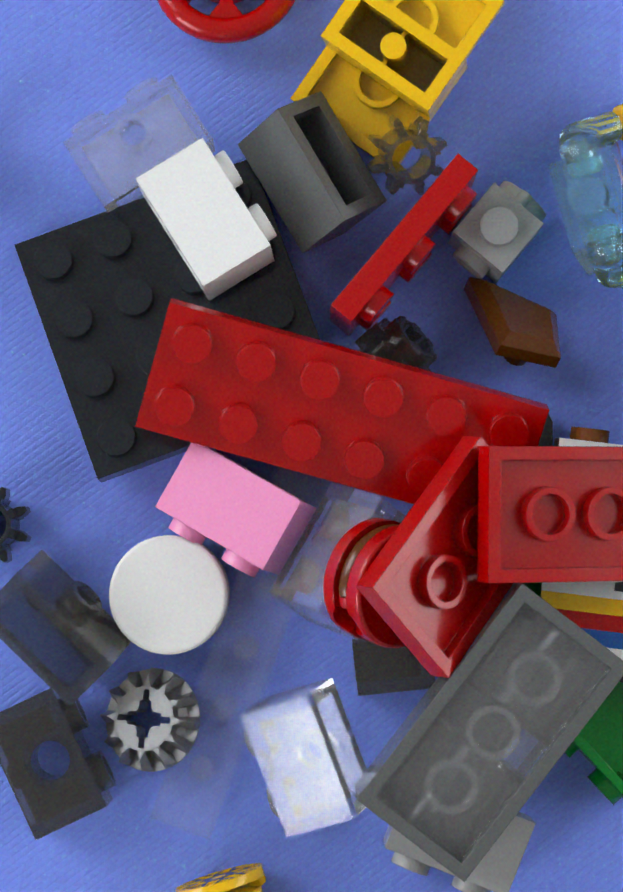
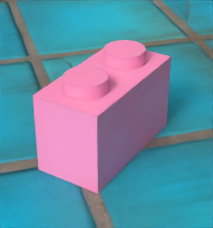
(235, 509)

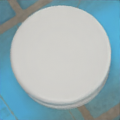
(169, 594)

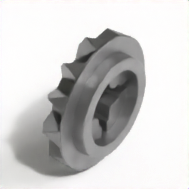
(165, 743)

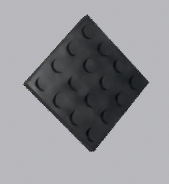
(104, 306)

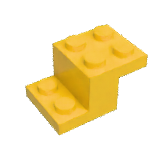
(394, 61)

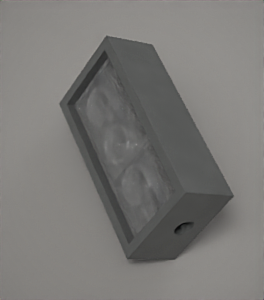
(489, 731)

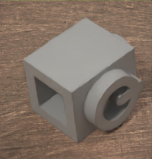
(496, 231)

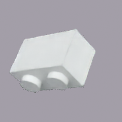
(207, 218)

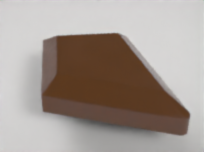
(514, 324)

